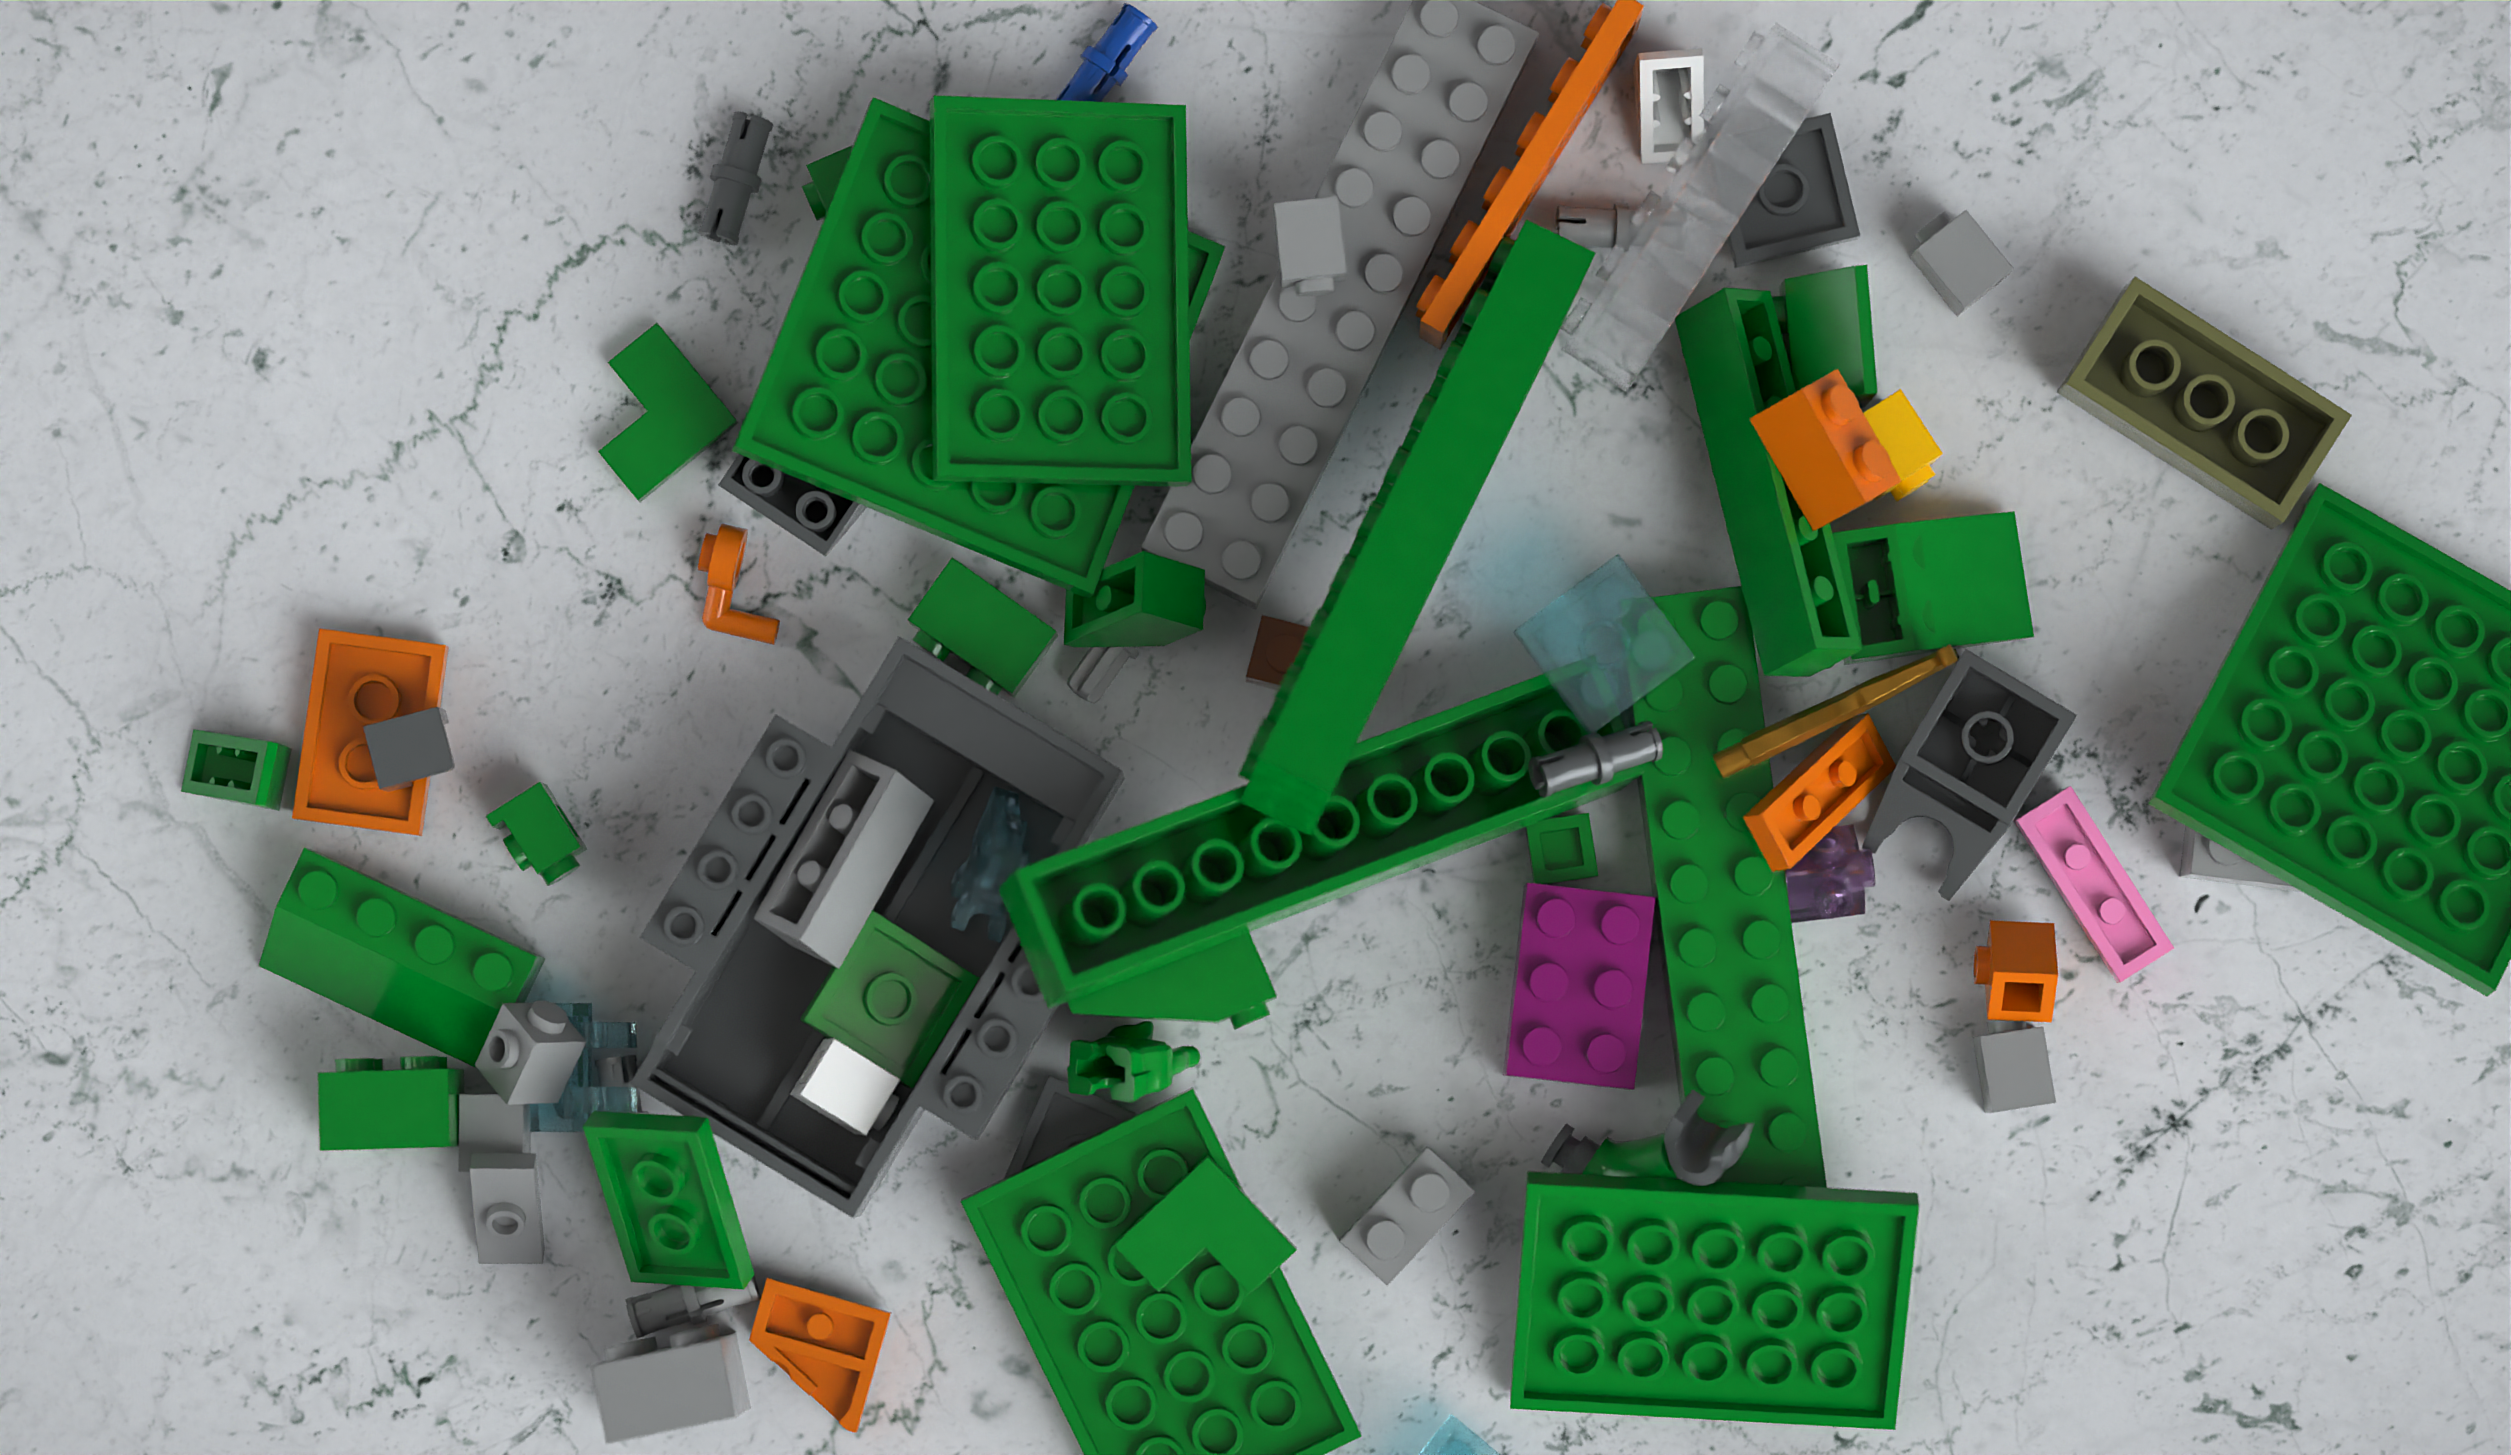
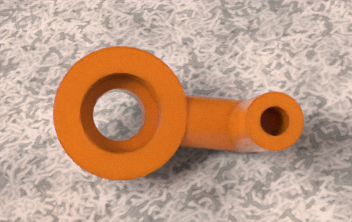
(723, 559)

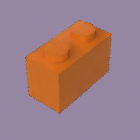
(1825, 450)

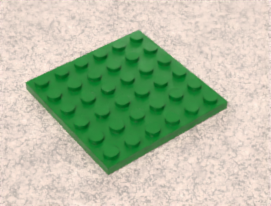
(853, 376)
(2366, 739)

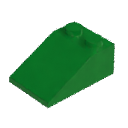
(1199, 988)

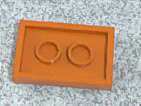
(353, 686)

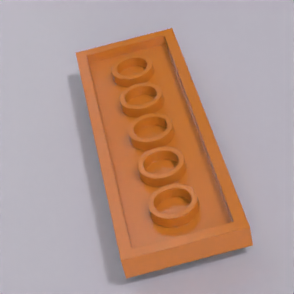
(1538, 152)

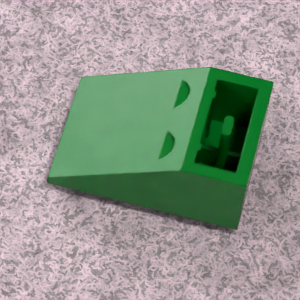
(1935, 585)

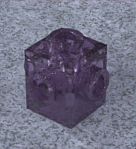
(1830, 878)

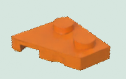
(822, 1345)

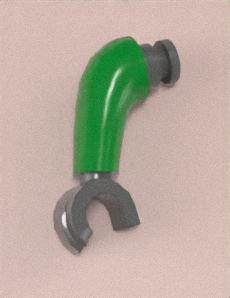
(1686, 1151)

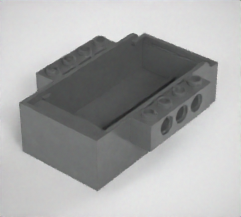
(737, 1027)

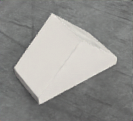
(1668, 101)

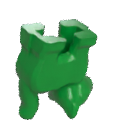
(1127, 1063)

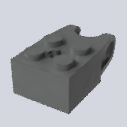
(1956, 786)

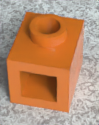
(2018, 971)

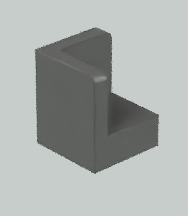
(409, 748)

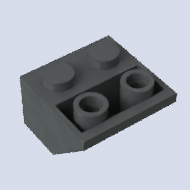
(791, 503)

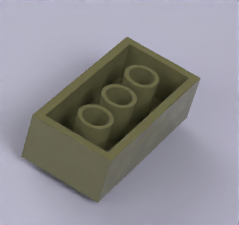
(2204, 403)

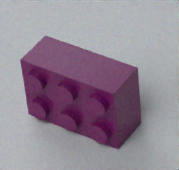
(1579, 986)

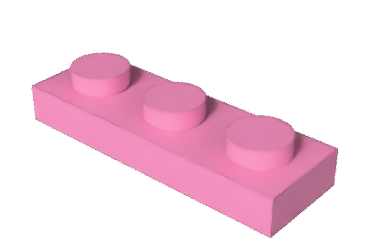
(2094, 884)

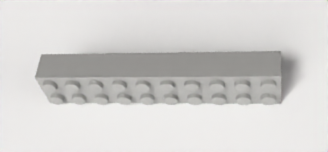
(1316, 354)

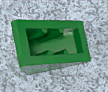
(236, 769)

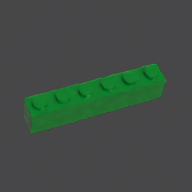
(1783, 566)

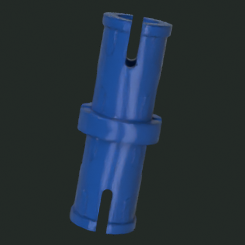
(1110, 57)

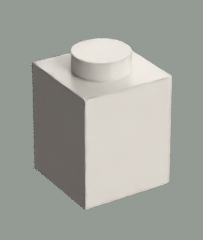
(847, 1088)

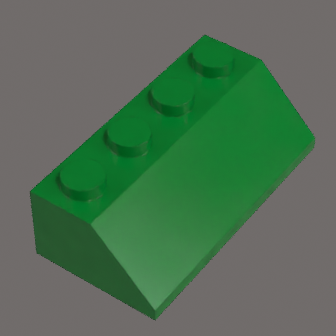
(394, 957)

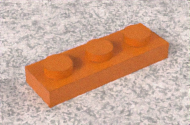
(1819, 792)

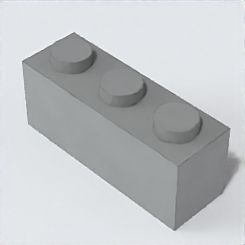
(844, 858)

